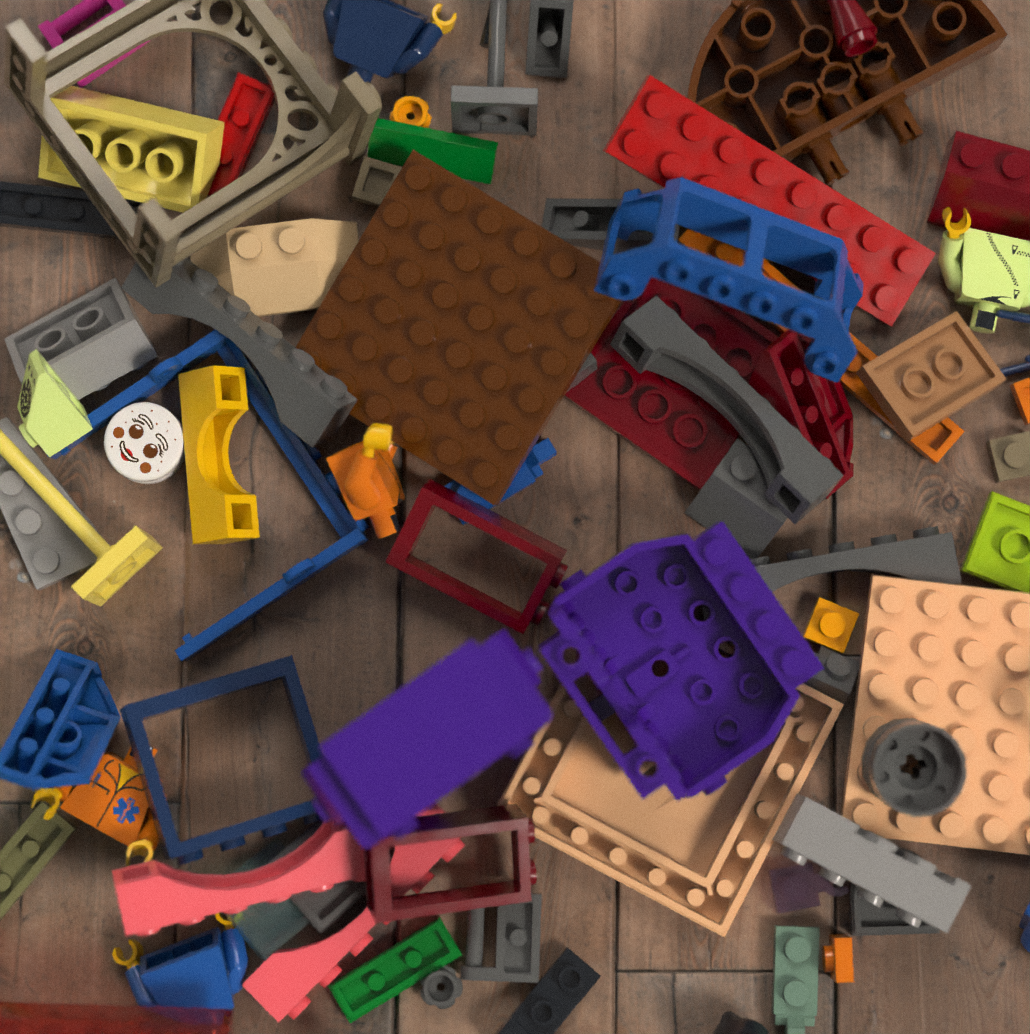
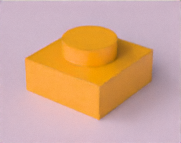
(830, 625)

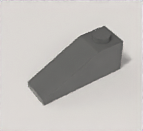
(586, 223)

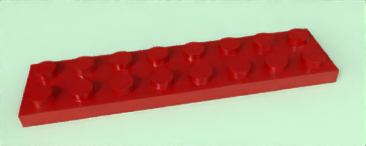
(675, 138)

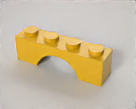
(210, 408)

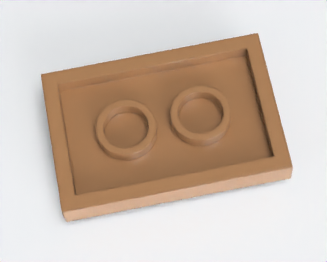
(931, 376)

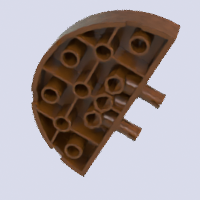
(790, 88)

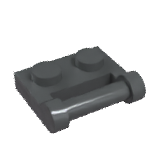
(515, 944)

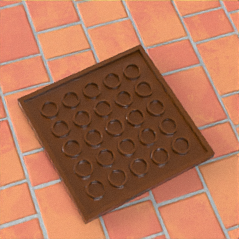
(458, 326)

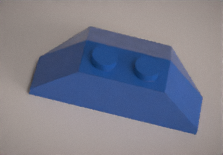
(61, 727)

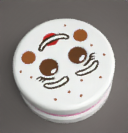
(145, 443)

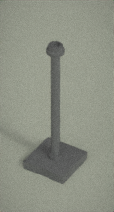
(495, 107)

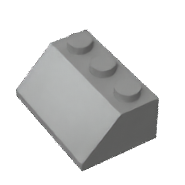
(86, 340)

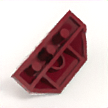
(806, 400)

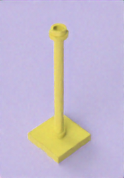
(114, 563)

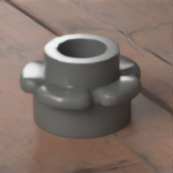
(445, 998)

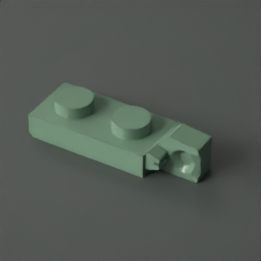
(795, 977)

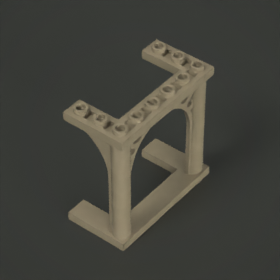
(152, 239)

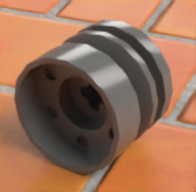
(936, 777)

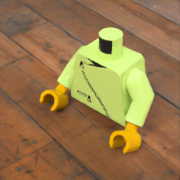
(984, 270)

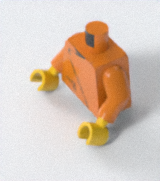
(370, 479)

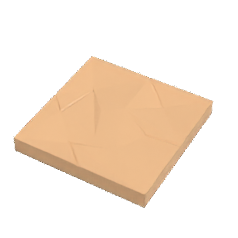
(683, 853)

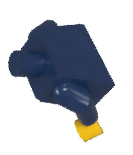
(382, 35)

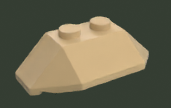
(280, 263)

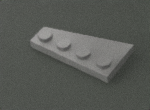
(42, 538)

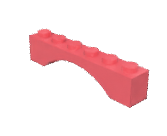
(161, 895)
(293, 972)

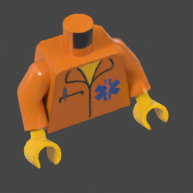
(110, 803)

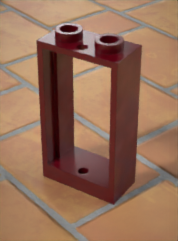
(434, 495)
(448, 826)

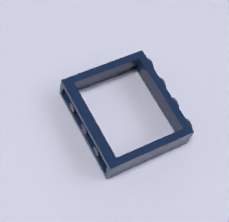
(231, 836)

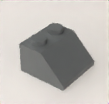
(738, 499)

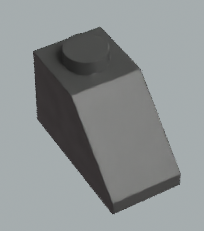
(549, 38)

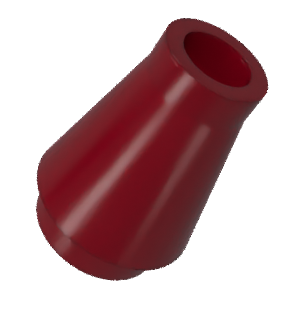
(852, 27)

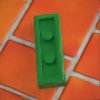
(460, 154)
(395, 969)

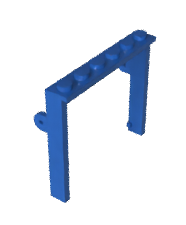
(300, 454)

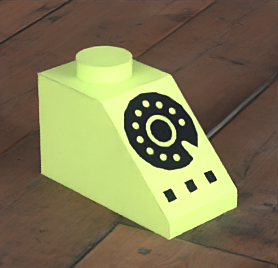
(49, 408)

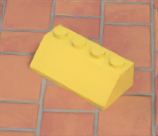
(140, 147)

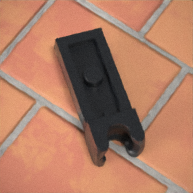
(552, 997)

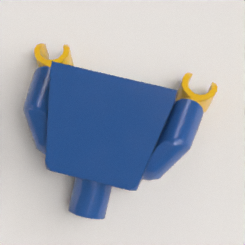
(189, 973)

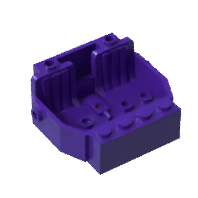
(707, 707)
(429, 739)

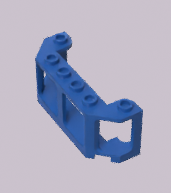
(745, 287)

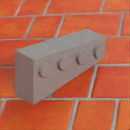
(870, 863)

